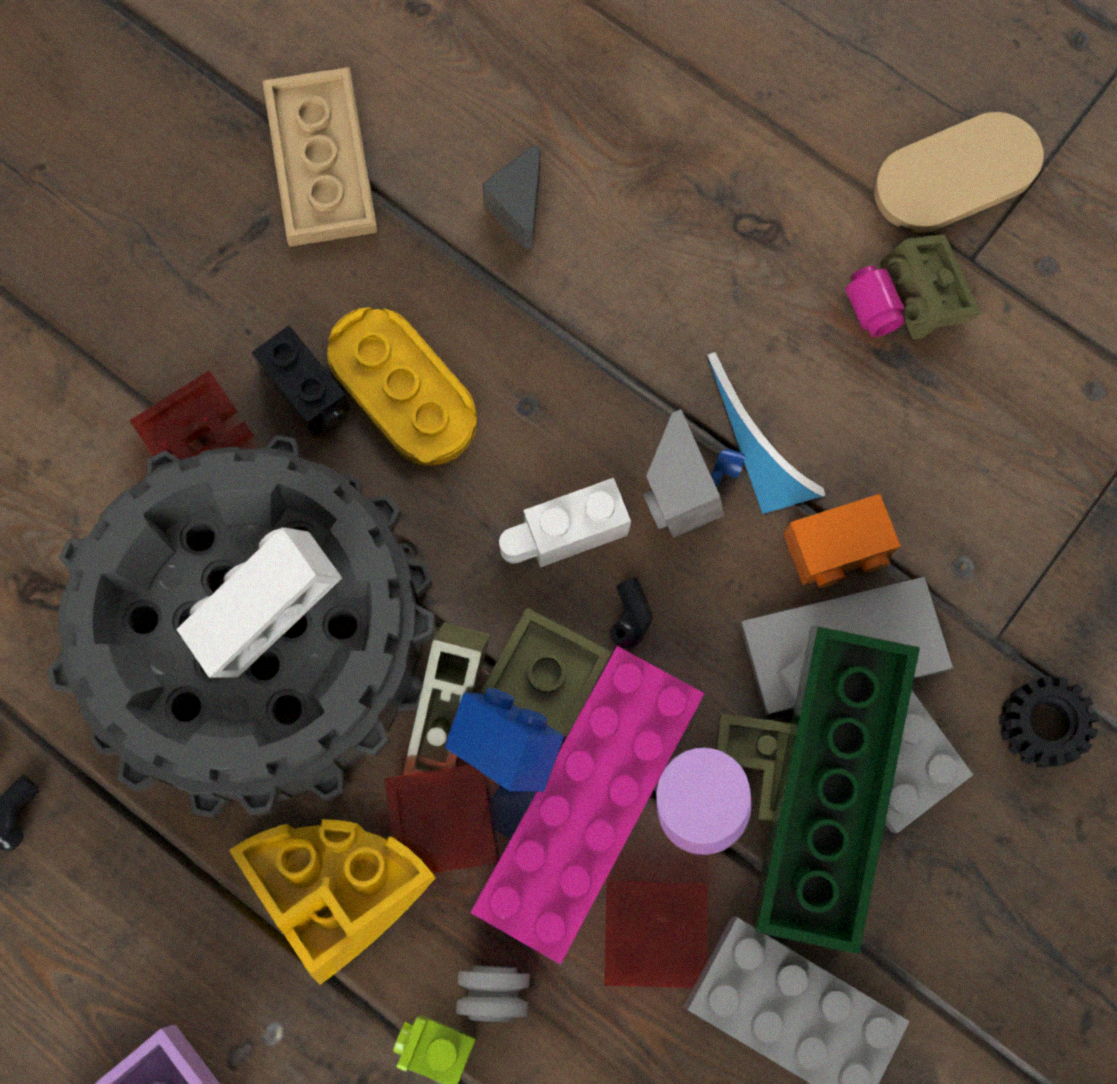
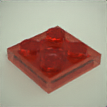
(444, 817)
(655, 934)

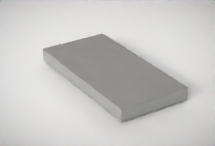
(890, 613)

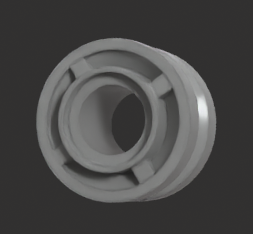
(492, 993)

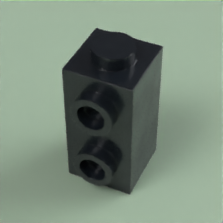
(302, 381)

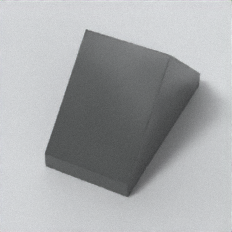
(513, 196)

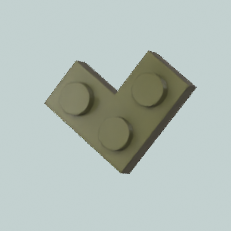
(758, 746)

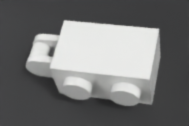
(568, 525)

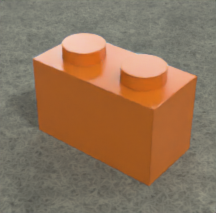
(842, 541)

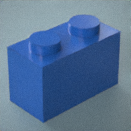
(504, 741)

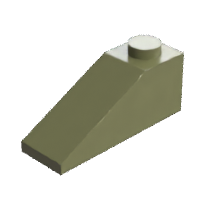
(451, 670)

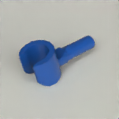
(728, 463)

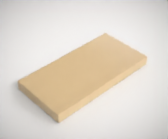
(319, 157)

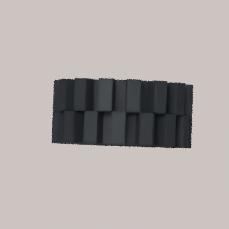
(1075, 713)

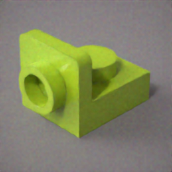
(433, 1050)

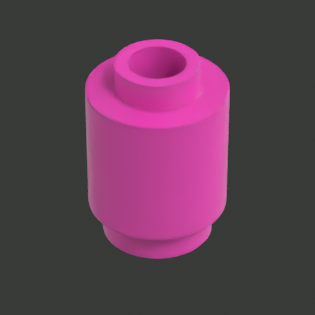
(875, 301)

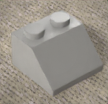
(680, 482)

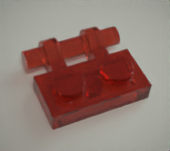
(188, 415)

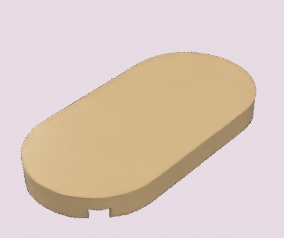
(958, 172)

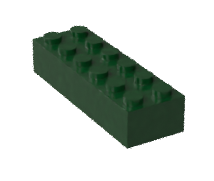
(835, 789)

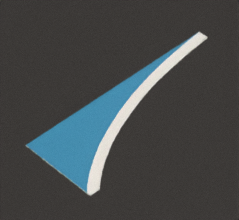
(772, 477)

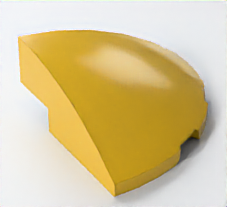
(331, 887)

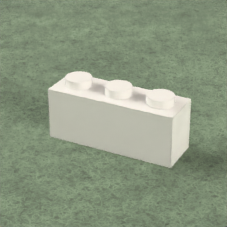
(258, 602)

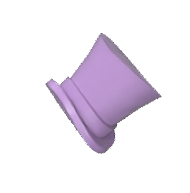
(703, 801)

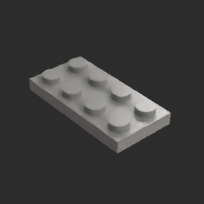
(926, 762)
(794, 1010)

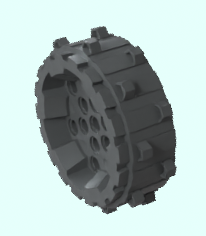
(146, 563)

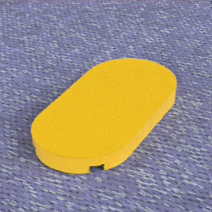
(402, 386)

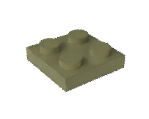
(548, 670)

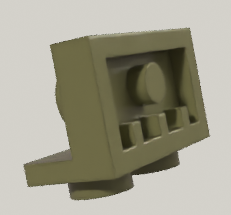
(929, 285)

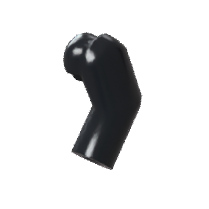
(636, 616)
(11, 802)

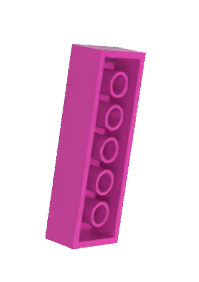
(588, 805)

